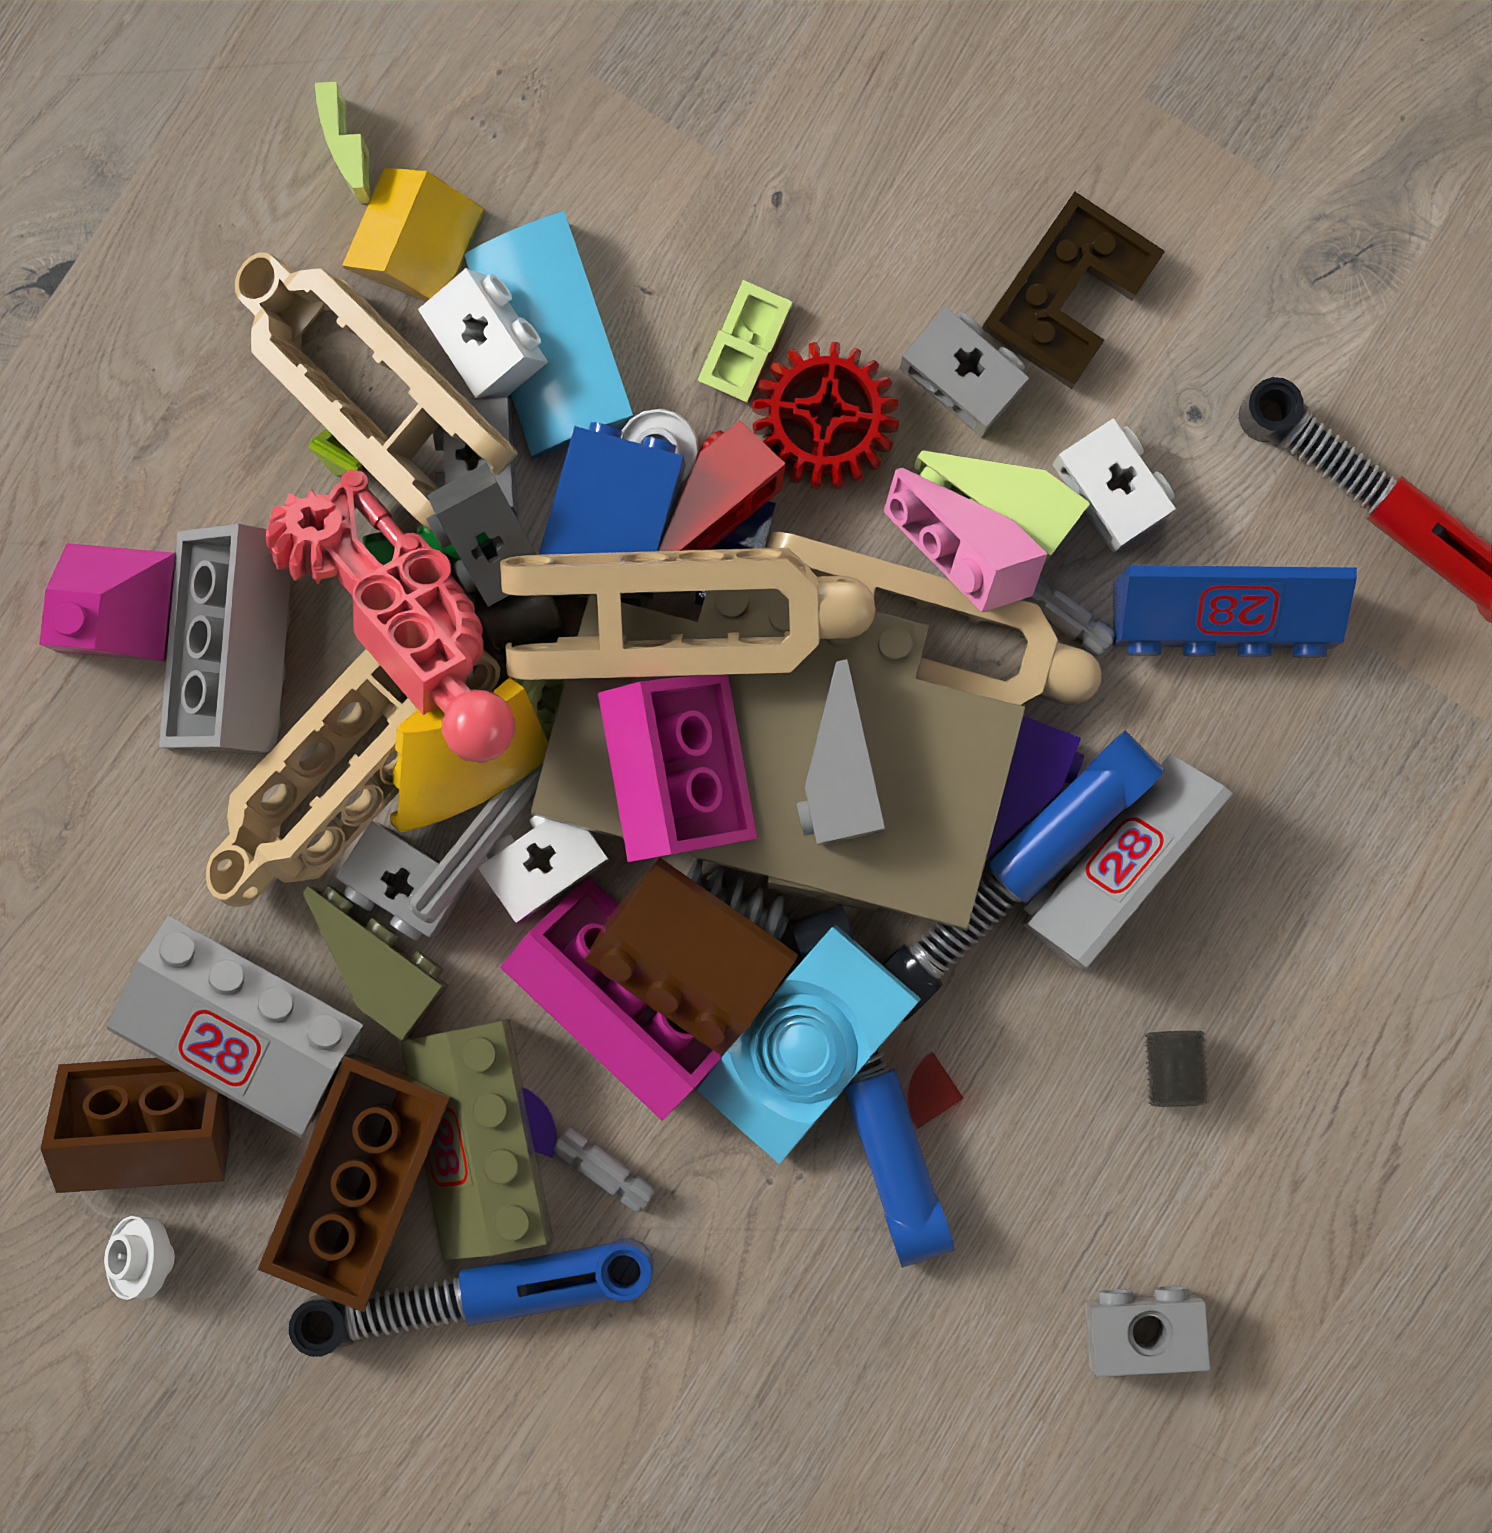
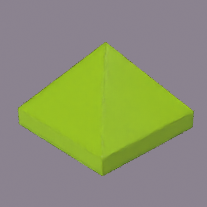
(333, 454)

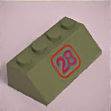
(483, 1156)

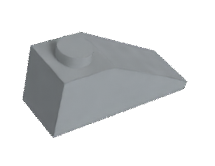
(840, 778)

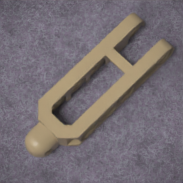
(284, 309)
(817, 610)
(1047, 669)
(254, 840)

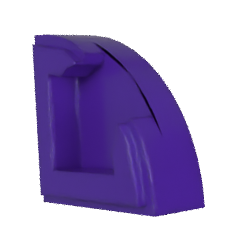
(541, 1124)

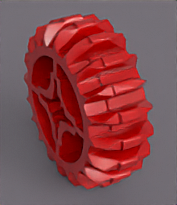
(831, 369)

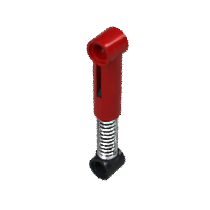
(1394, 505)

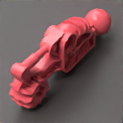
(403, 611)

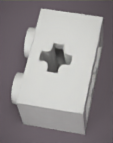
(484, 334)
(1118, 514)
(528, 891)

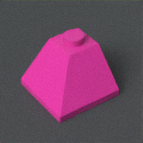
(109, 603)

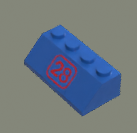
(1232, 609)

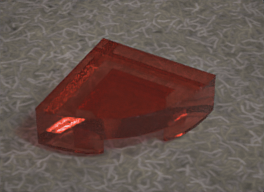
(930, 1091)

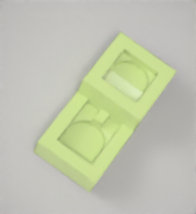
(347, 149)
(745, 341)

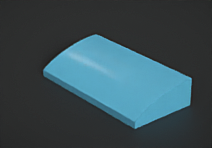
(554, 296)

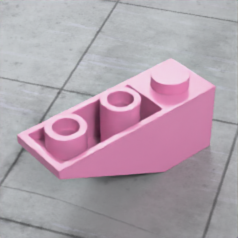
(968, 542)

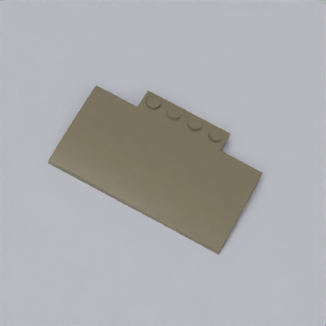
(931, 751)

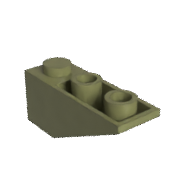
(378, 974)

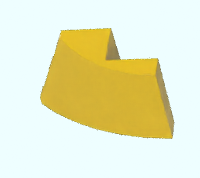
(440, 784)

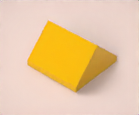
(413, 233)

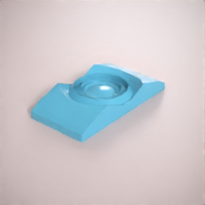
(807, 1043)

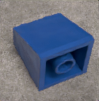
(613, 494)

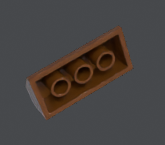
(354, 1181)

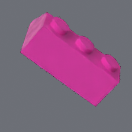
(677, 765)

